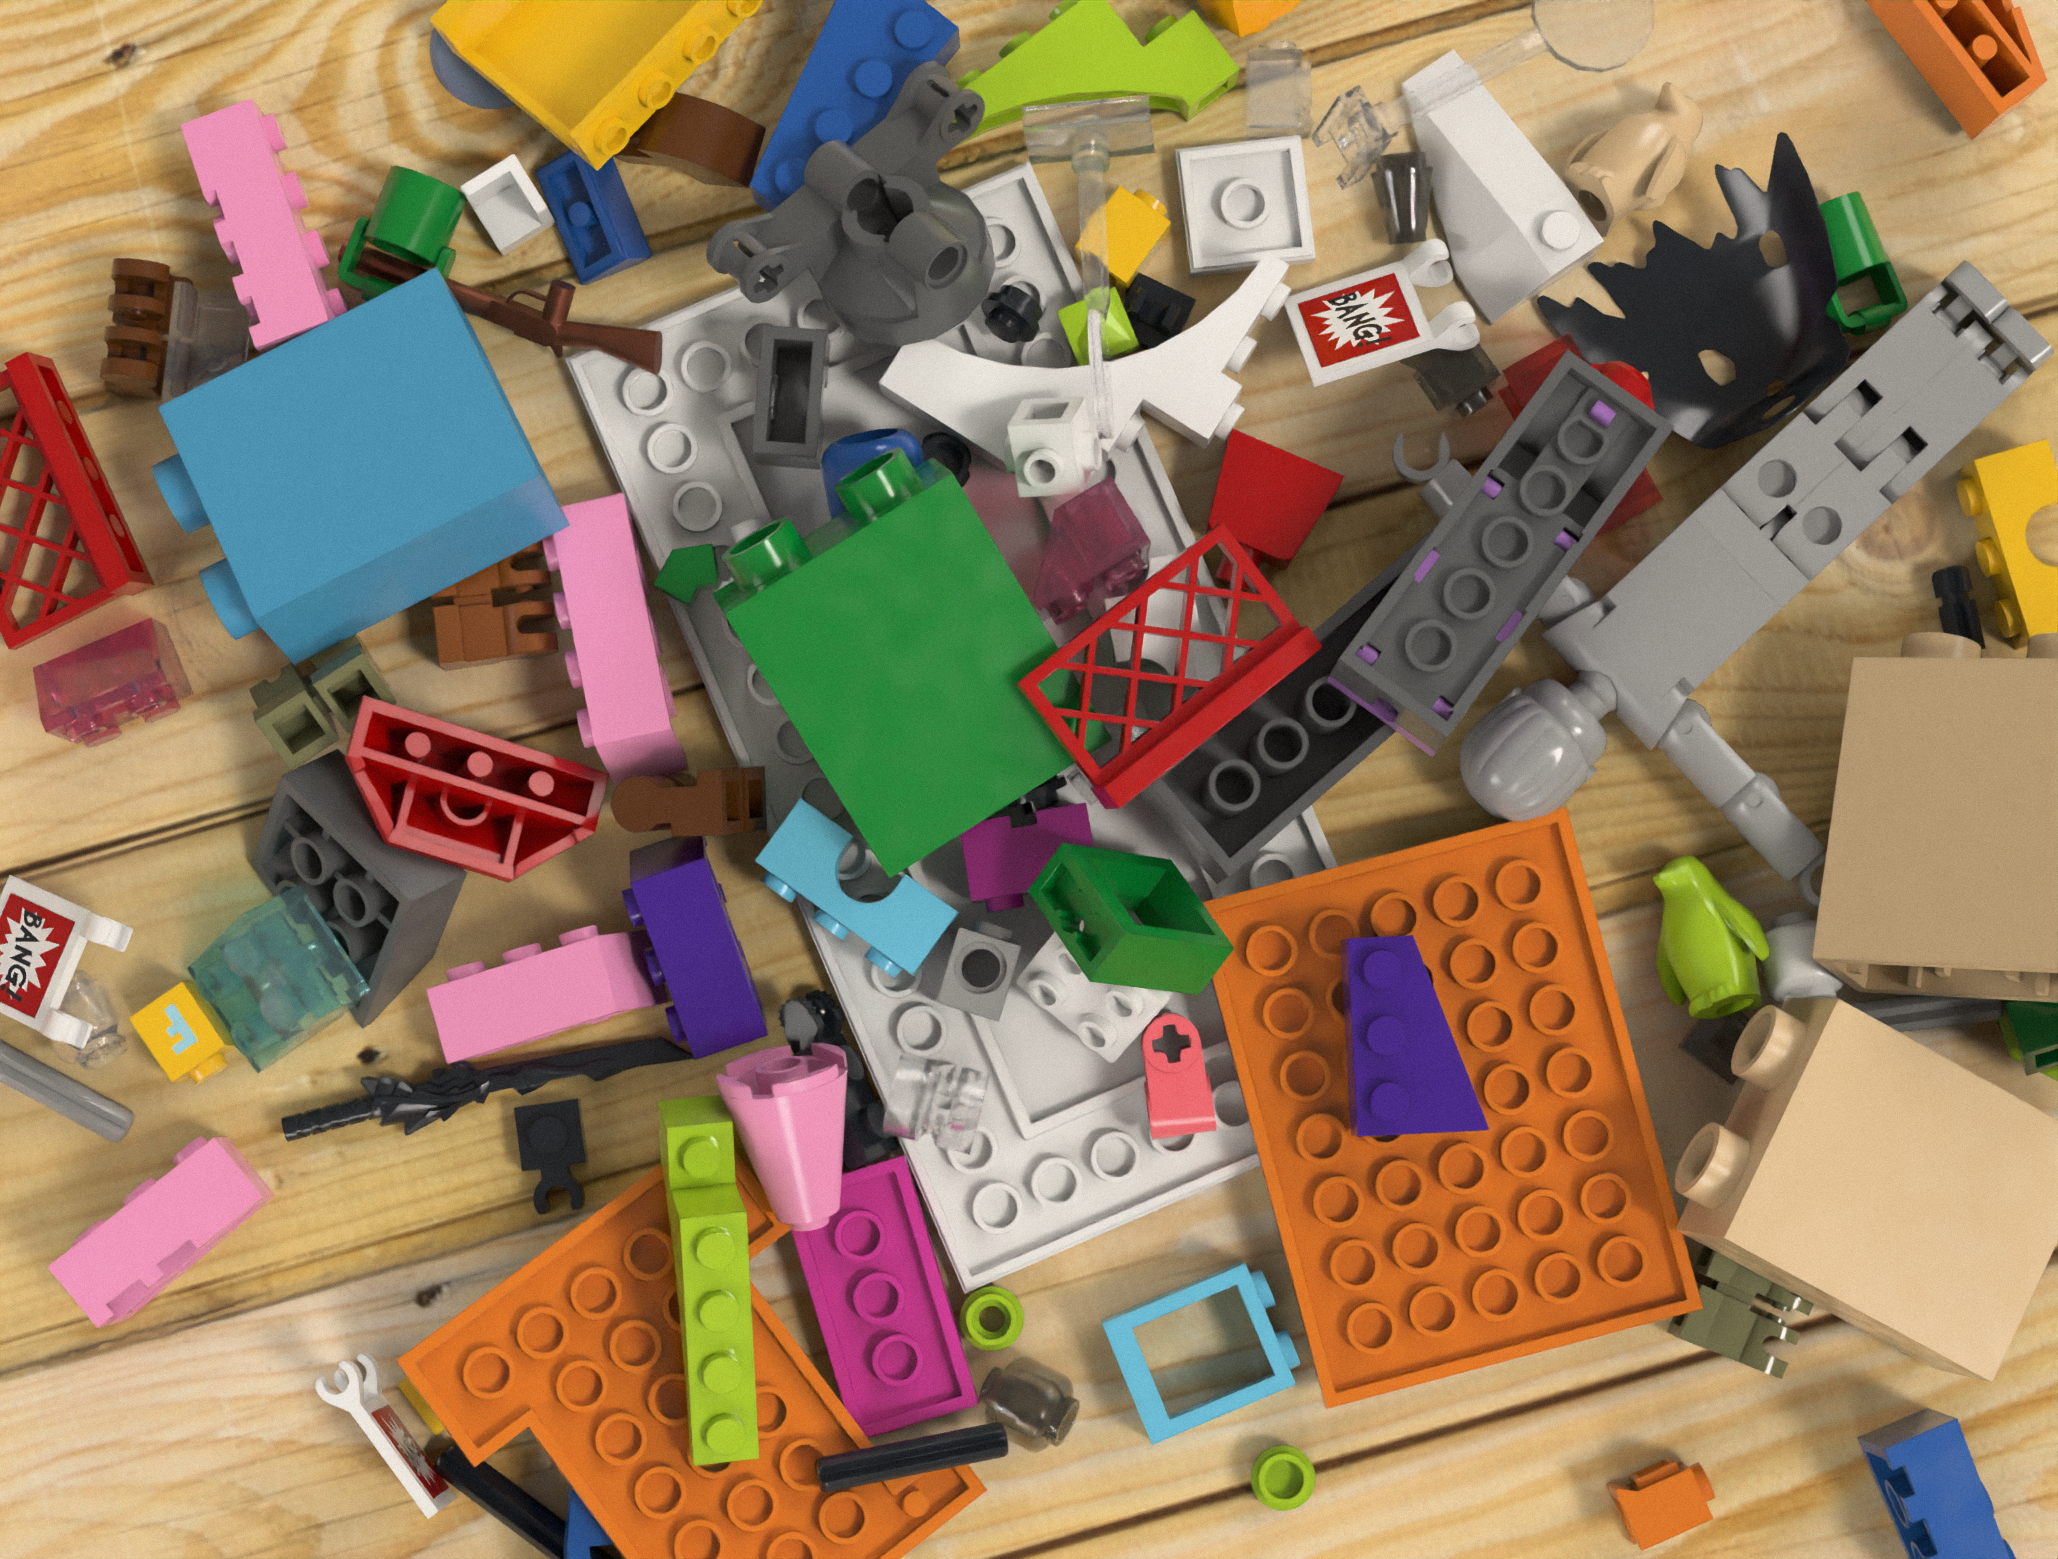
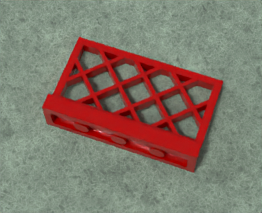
(81, 490)
(1205, 710)

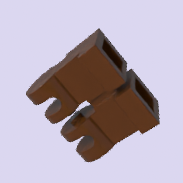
(142, 318)
(712, 804)

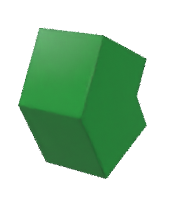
(689, 573)

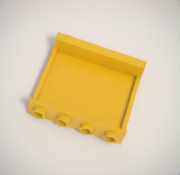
(589, 64)

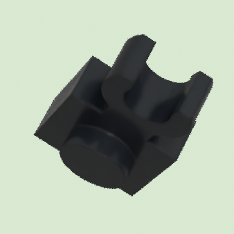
(552, 1140)

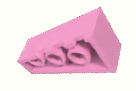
(262, 223)
(614, 641)

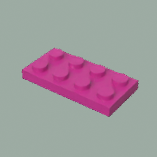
(885, 1304)

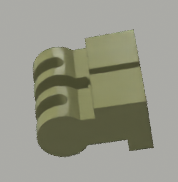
(297, 708)
(1725, 1320)

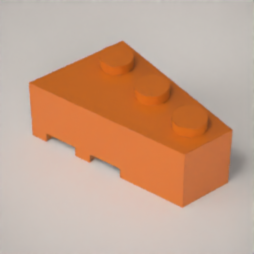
(1969, 53)

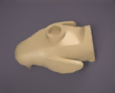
(1634, 160)

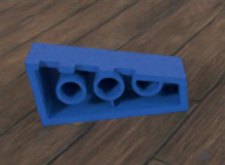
(850, 84)
(1933, 1489)

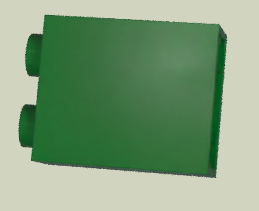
(903, 656)

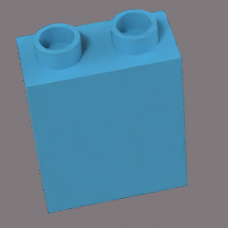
(354, 471)

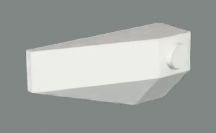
(1498, 200)

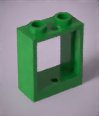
(1171, 951)

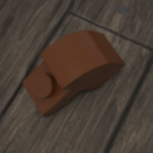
(698, 141)

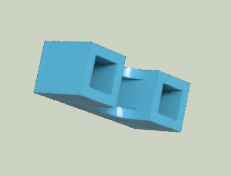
(806, 861)

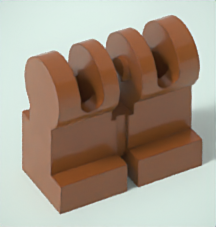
(481, 634)

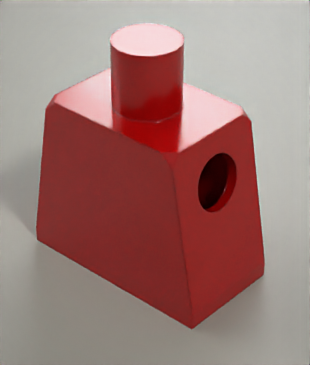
(1268, 501)

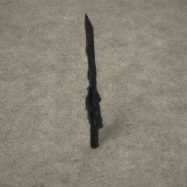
(463, 1083)

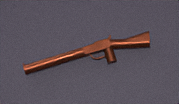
(543, 327)

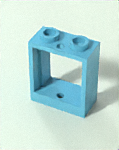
(1276, 1346)

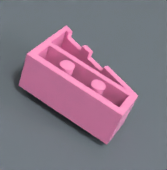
(542, 992)
(161, 1231)

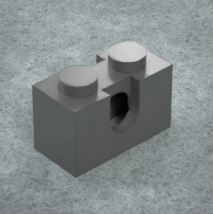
(799, 368)

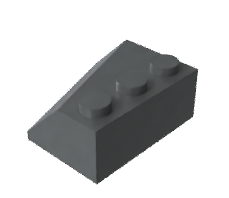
(372, 896)

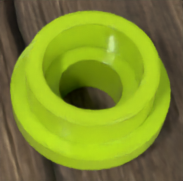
(987, 1339)

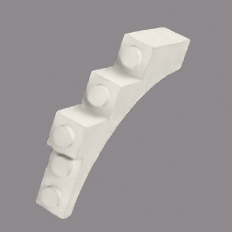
(1174, 382)

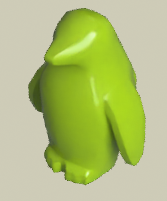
(1707, 943)

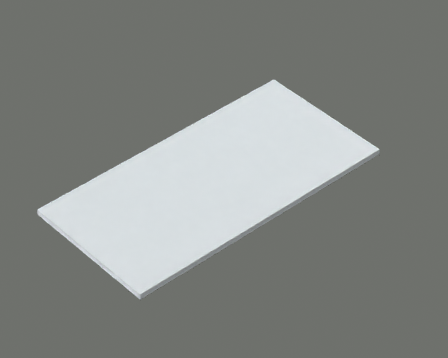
(1060, 1127)

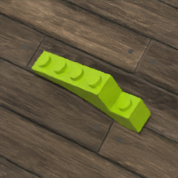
(1096, 57)
(711, 1277)

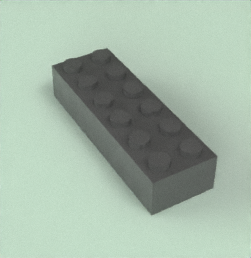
(1276, 752)

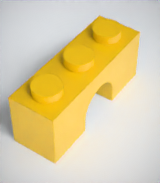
(2002, 497)

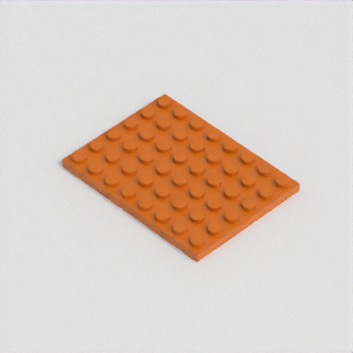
(1468, 1242)

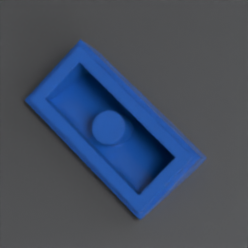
(593, 216)

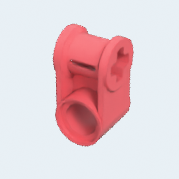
(1176, 1089)

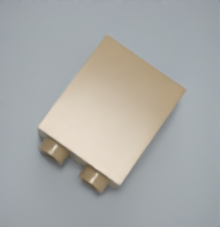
(1946, 825)
(1878, 1184)

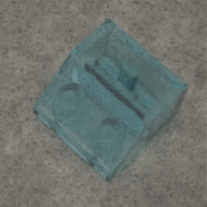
(277, 978)

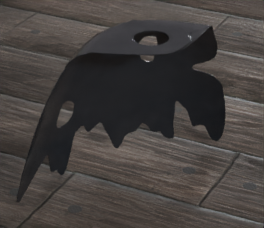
(1725, 302)

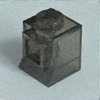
(1455, 378)

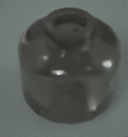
(1030, 1403)

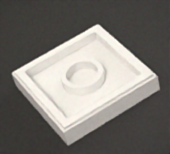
(1243, 204)

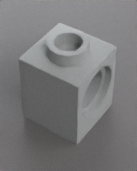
(980, 1001)

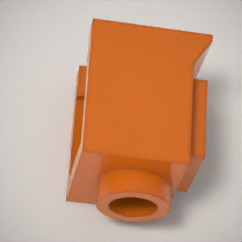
(1663, 1501)

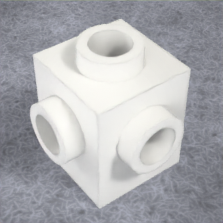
(1052, 448)

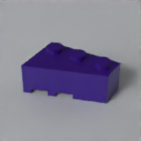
(693, 946)
(1399, 1045)

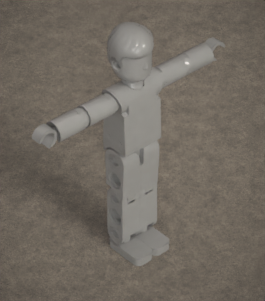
(1738, 567)

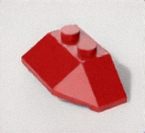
(468, 793)

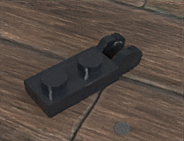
(820, 1021)

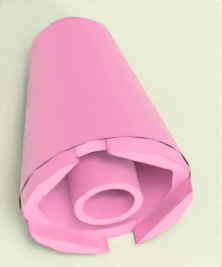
(792, 1127)

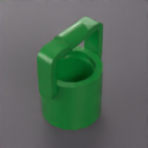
(411, 221)
(1856, 255)

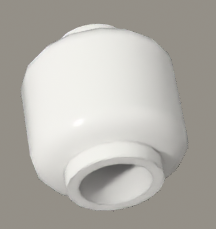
(1790, 967)

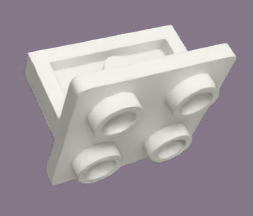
(1099, 1013)

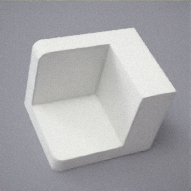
(508, 204)

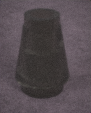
(1403, 195)

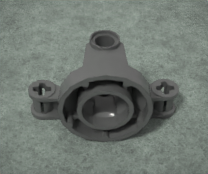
(877, 225)

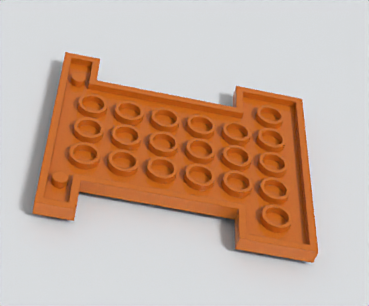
(594, 1367)

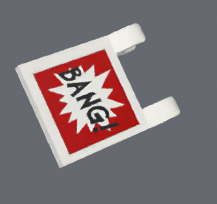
(1378, 317)
(40, 952)
(387, 1432)

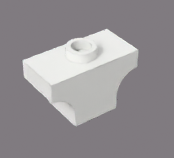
(1162, 611)

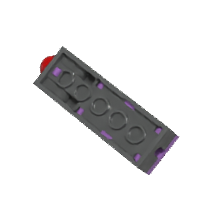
(1502, 549)

